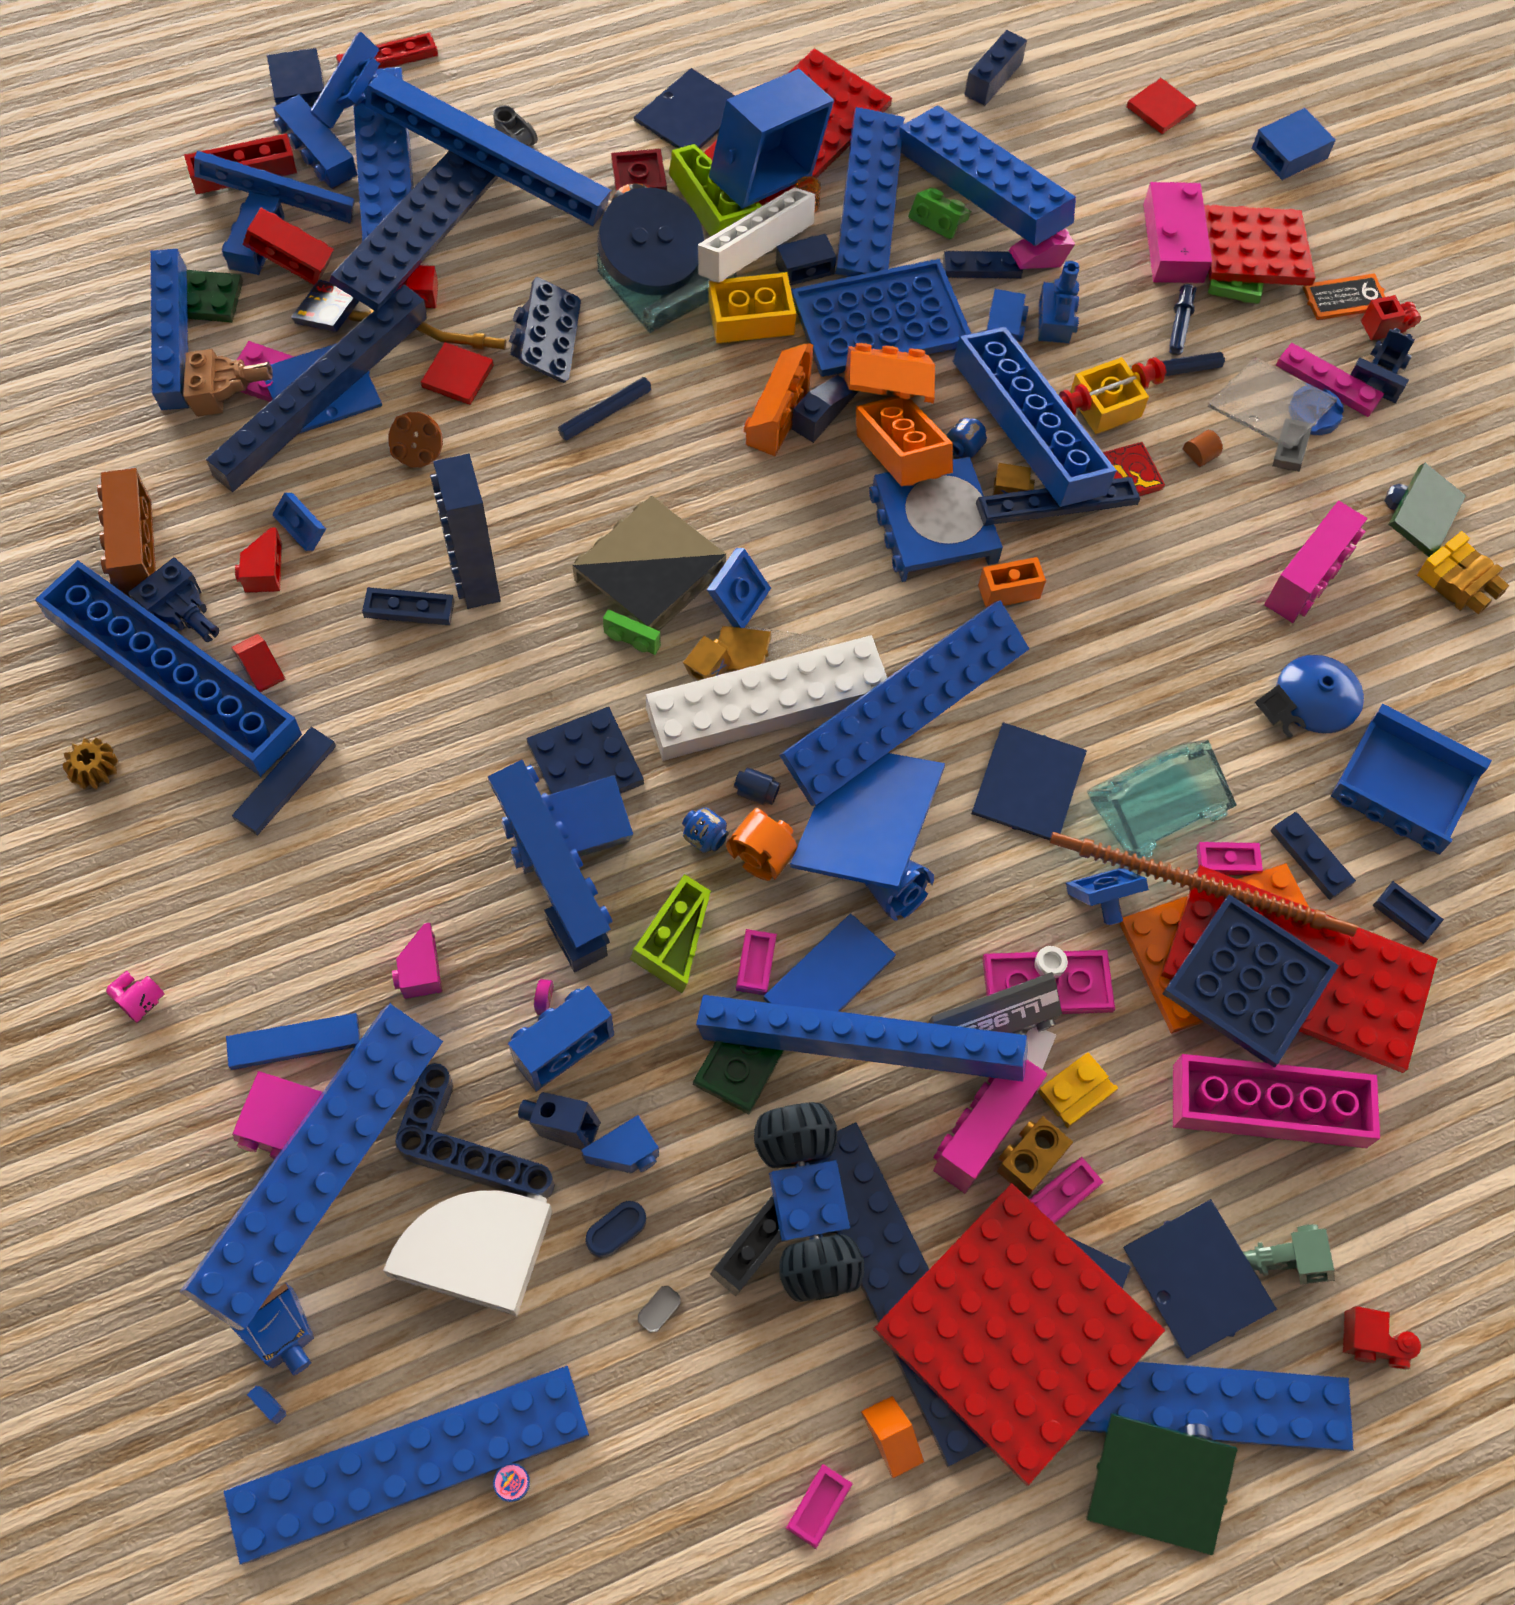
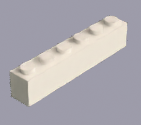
(755, 234)

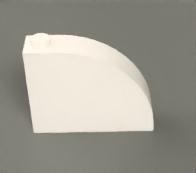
(474, 1248)

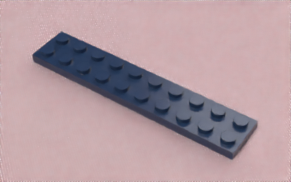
(412, 230)
(890, 1271)

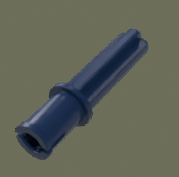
(1184, 309)

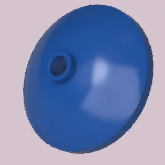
(1322, 706)

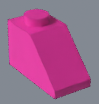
(1047, 254)
(418, 966)

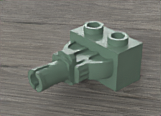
(1307, 1253)

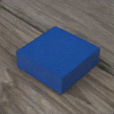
(267, 1404)

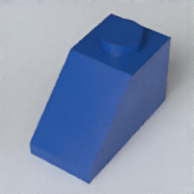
(624, 1148)

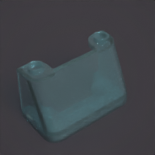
(1163, 796)

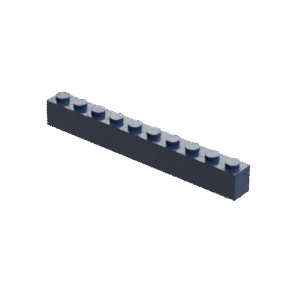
(316, 389)

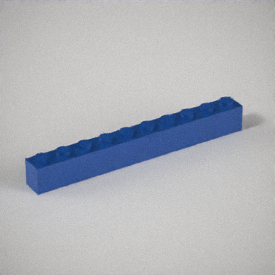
(487, 147)
(864, 1037)

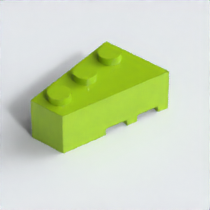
(673, 935)

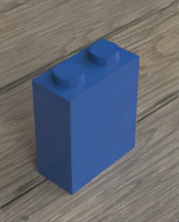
(1293, 143)

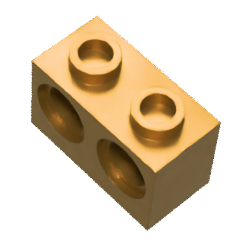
(1038, 1159)

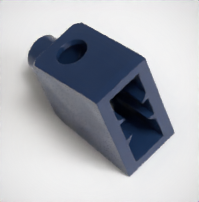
(561, 1119)

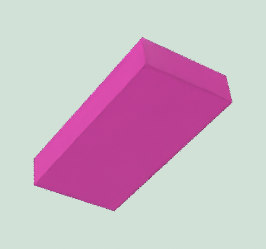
(756, 962)
(819, 1506)

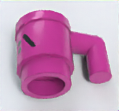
(138, 998)

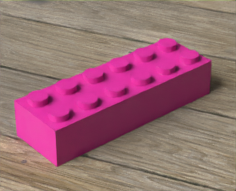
(1275, 1101)

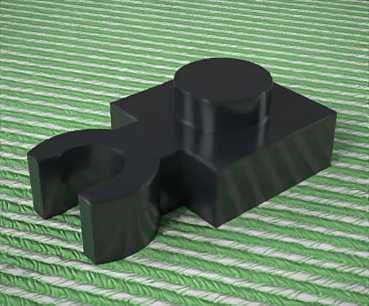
(1278, 707)

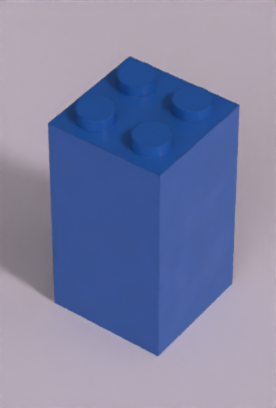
(591, 816)

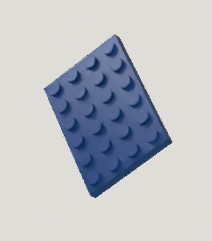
(881, 308)

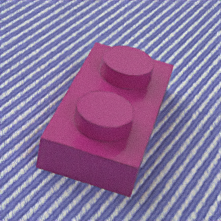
(1230, 857)

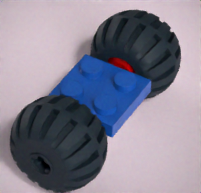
(808, 1202)

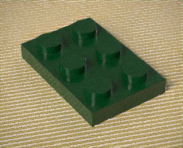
(212, 295)

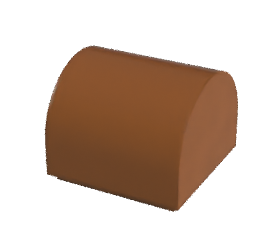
(1204, 447)

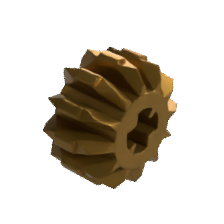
(90, 763)

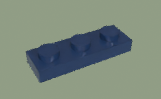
(981, 264)
(408, 606)
(1313, 855)

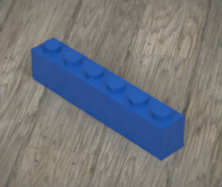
(168, 328)
(549, 854)

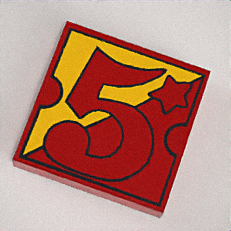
(1136, 463)

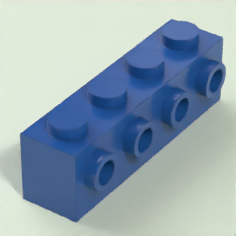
(314, 142)

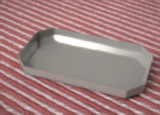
(659, 1309)

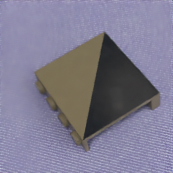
(651, 564)

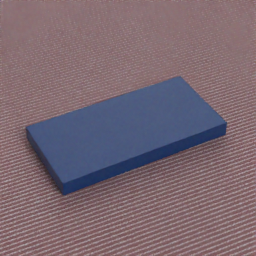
(834, 969)

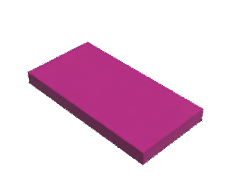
(1081, 988)

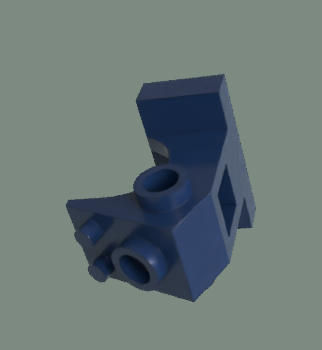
(1392, 355)

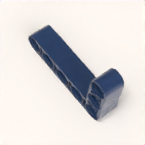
(462, 1150)

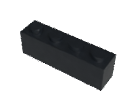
(749, 1250)

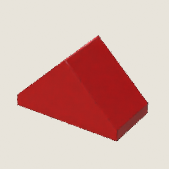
(258, 662)

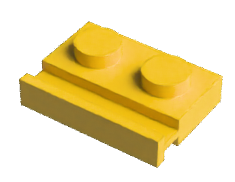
(1077, 1089)

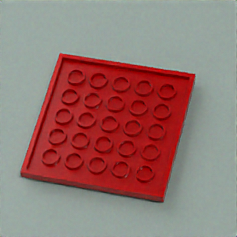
(1019, 1333)

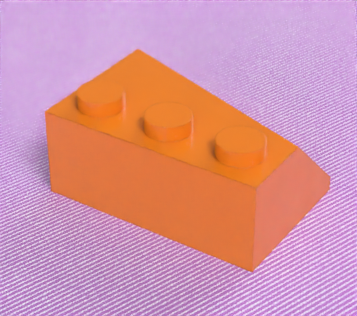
(890, 370)
(782, 393)

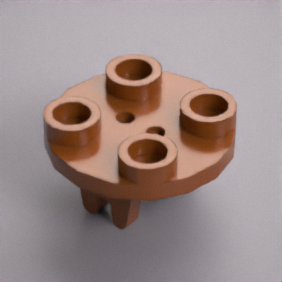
(402, 437)

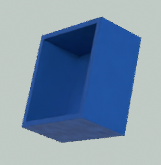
(770, 137)

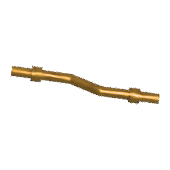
(477, 340)

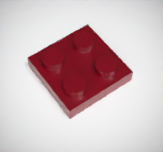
(639, 167)

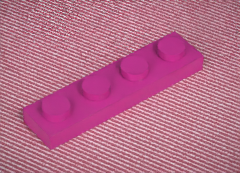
(1326, 376)

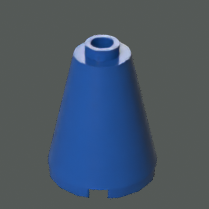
(908, 896)

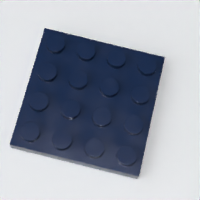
(1251, 980)

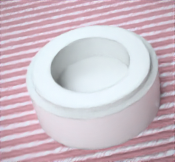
(1051, 960)

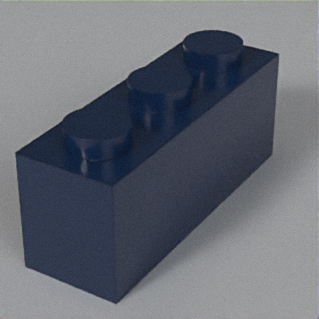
(995, 67)

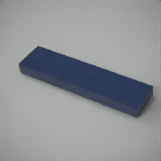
(284, 781)

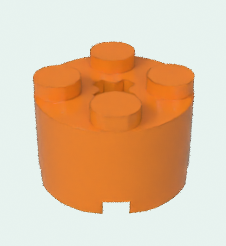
(762, 845)

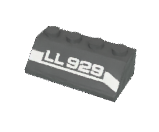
(1009, 1010)

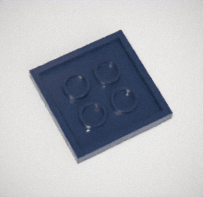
(584, 753)

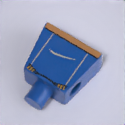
(280, 1331)

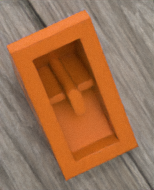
(893, 1436)

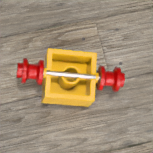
(1113, 392)

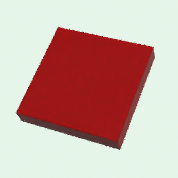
(1161, 105)
(457, 373)

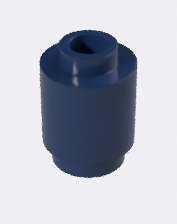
(757, 786)

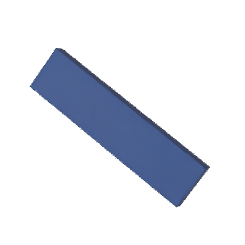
(292, 1041)

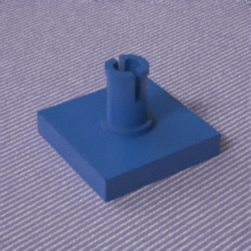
(739, 588)
(1106, 890)

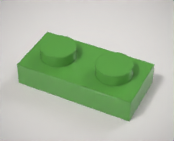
(1237, 290)
(632, 632)

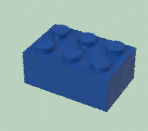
(561, 1037)

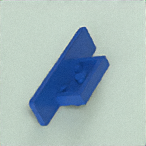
(347, 81)

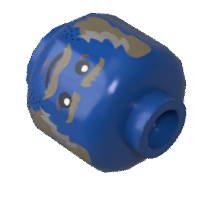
(967, 437)
(705, 830)

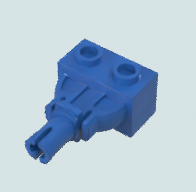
(1058, 306)

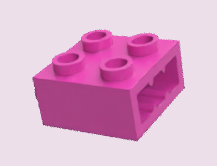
(272, 1113)

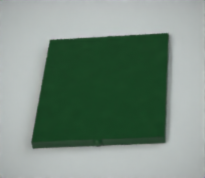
(1161, 1484)

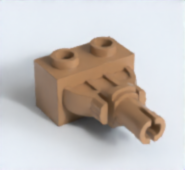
(215, 378)

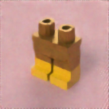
(1463, 575)

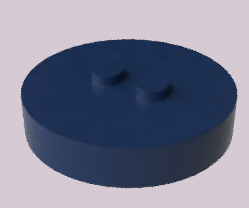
(649, 241)

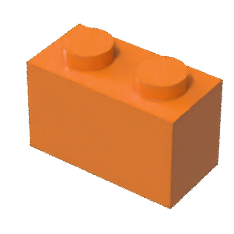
(1012, 582)

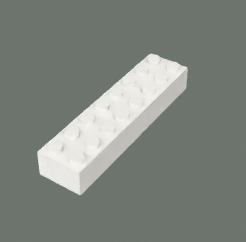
(762, 697)

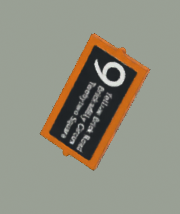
(1343, 296)

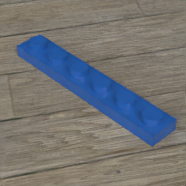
(264, 183)

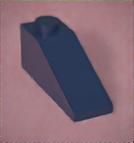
(821, 407)

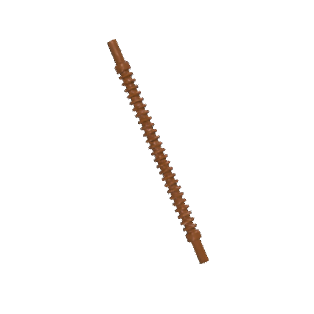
(1316, 919)

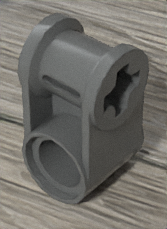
(513, 125)

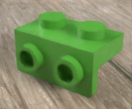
(938, 212)

